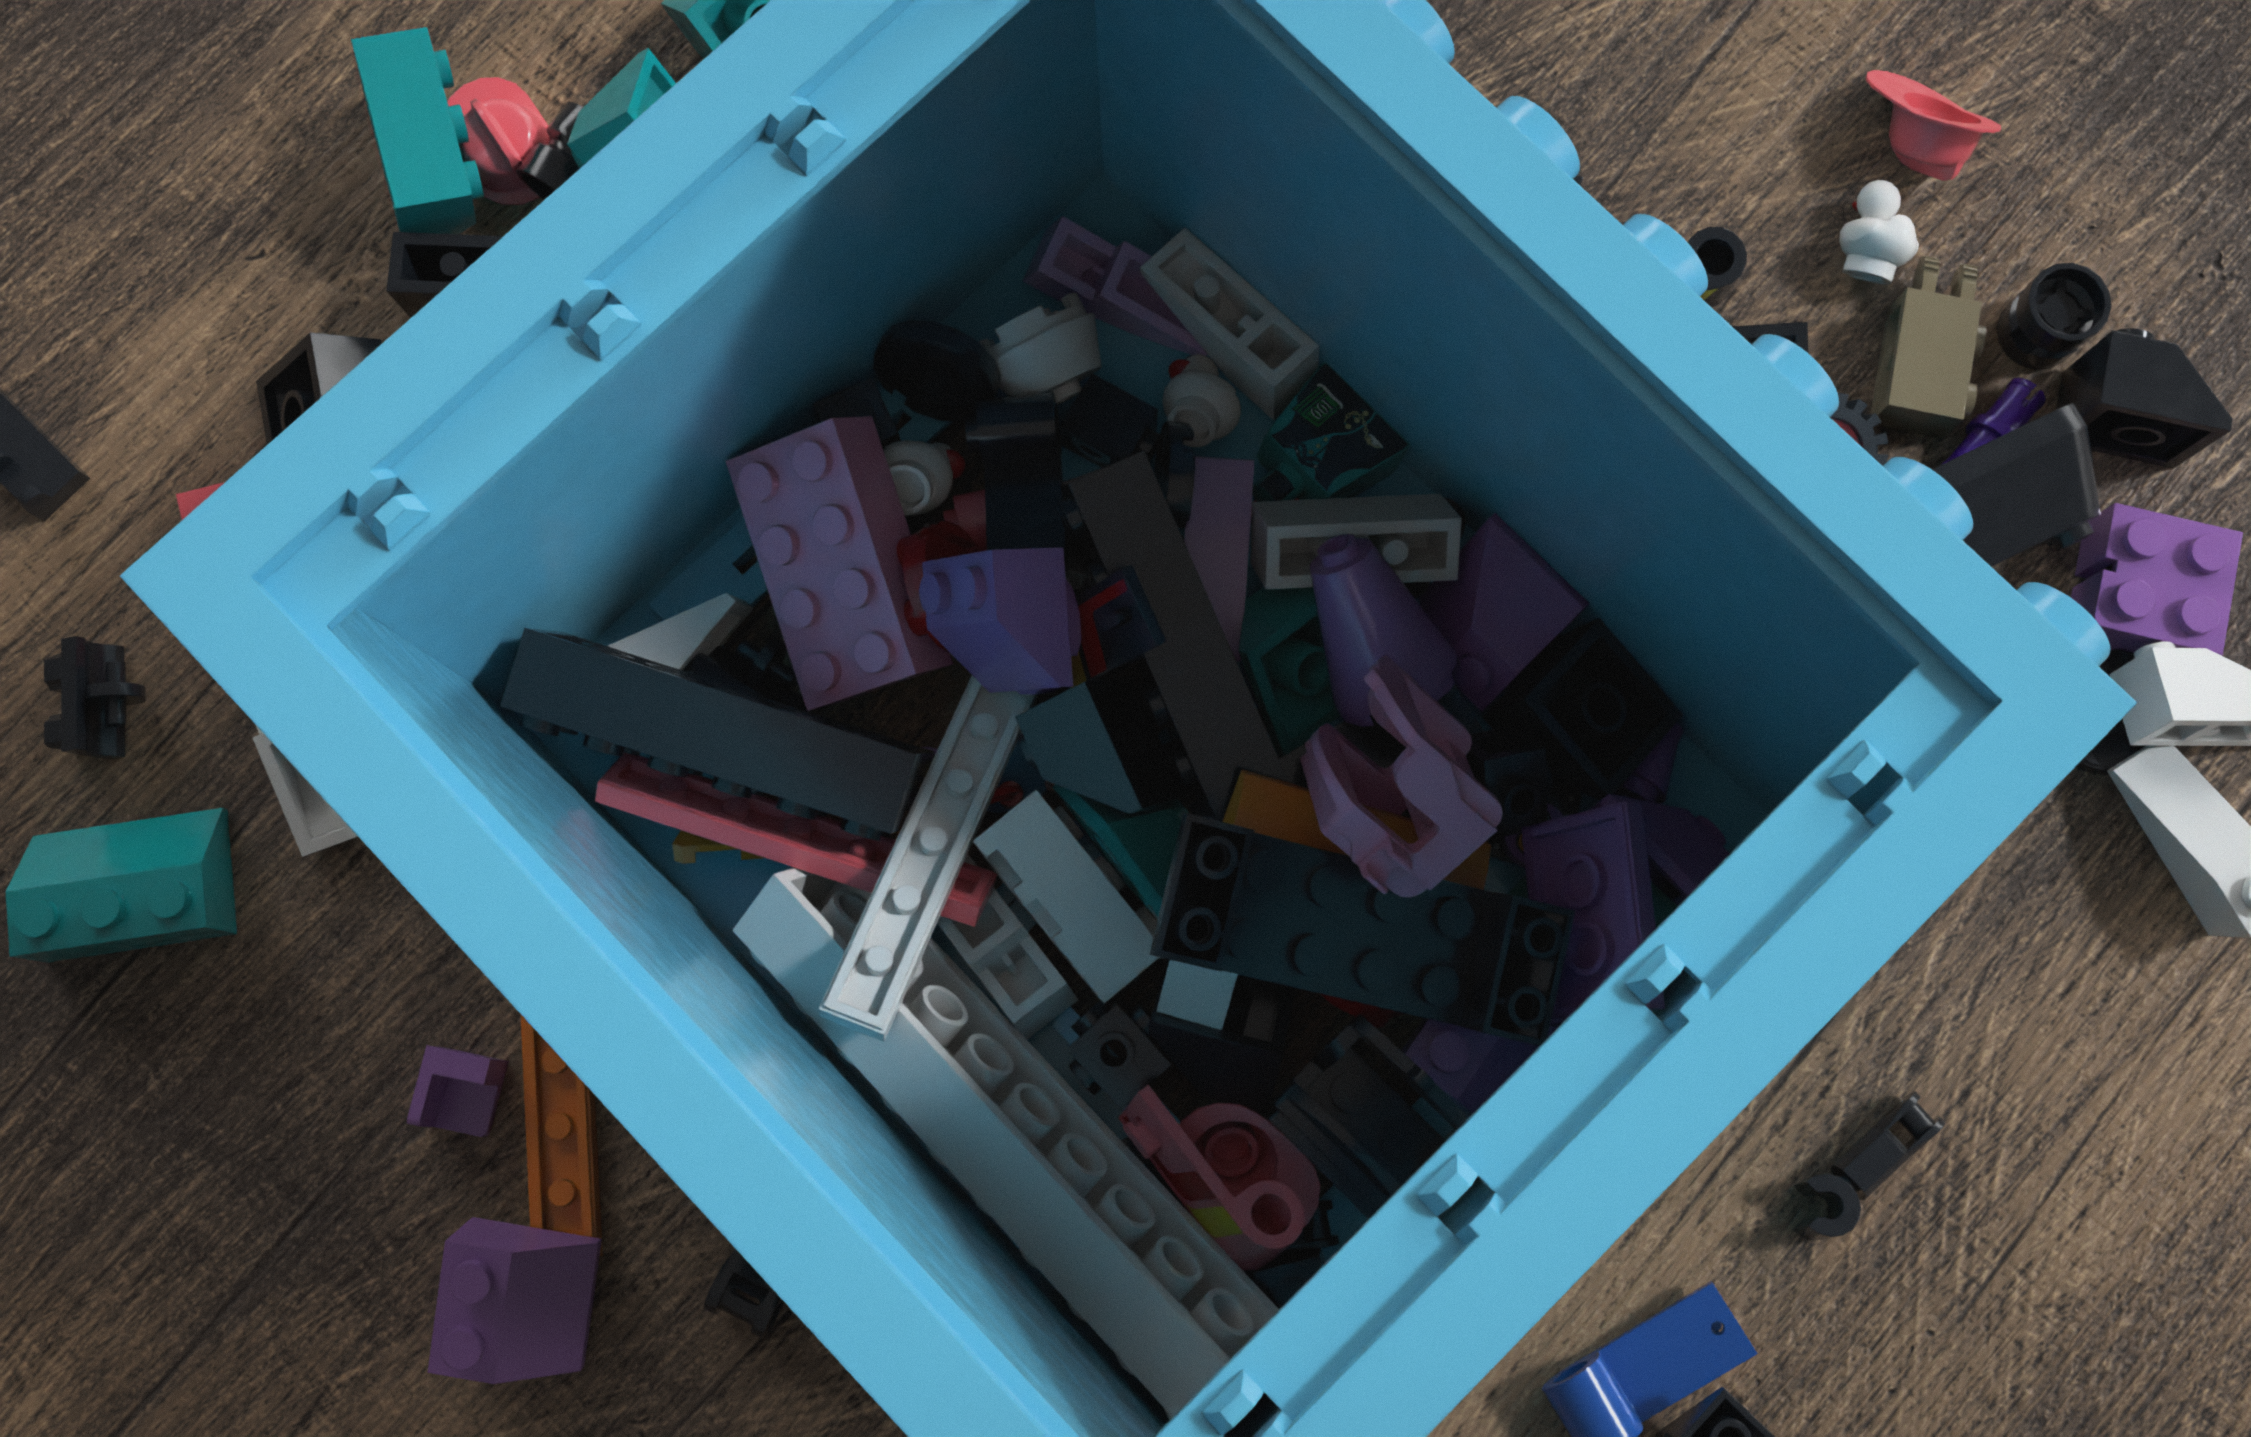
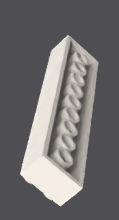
(1024, 1149)

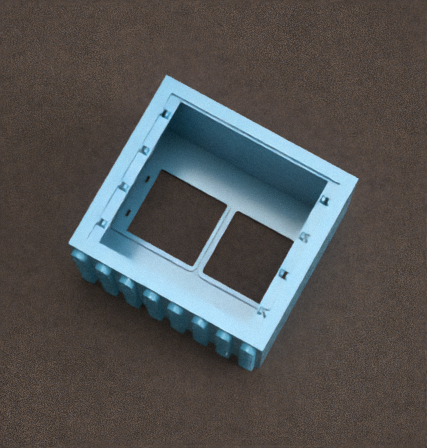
(558, 463)

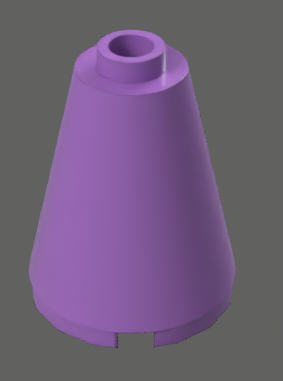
(1371, 615)

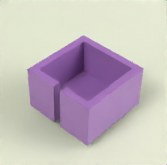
(2166, 579)

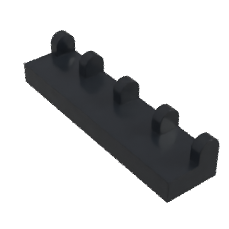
(33, 464)

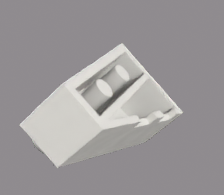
(1071, 895)

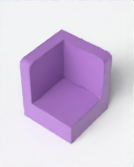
(457, 1091)

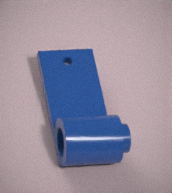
(1649, 1367)

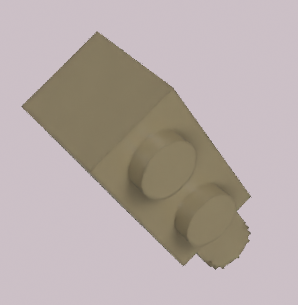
(1930, 354)

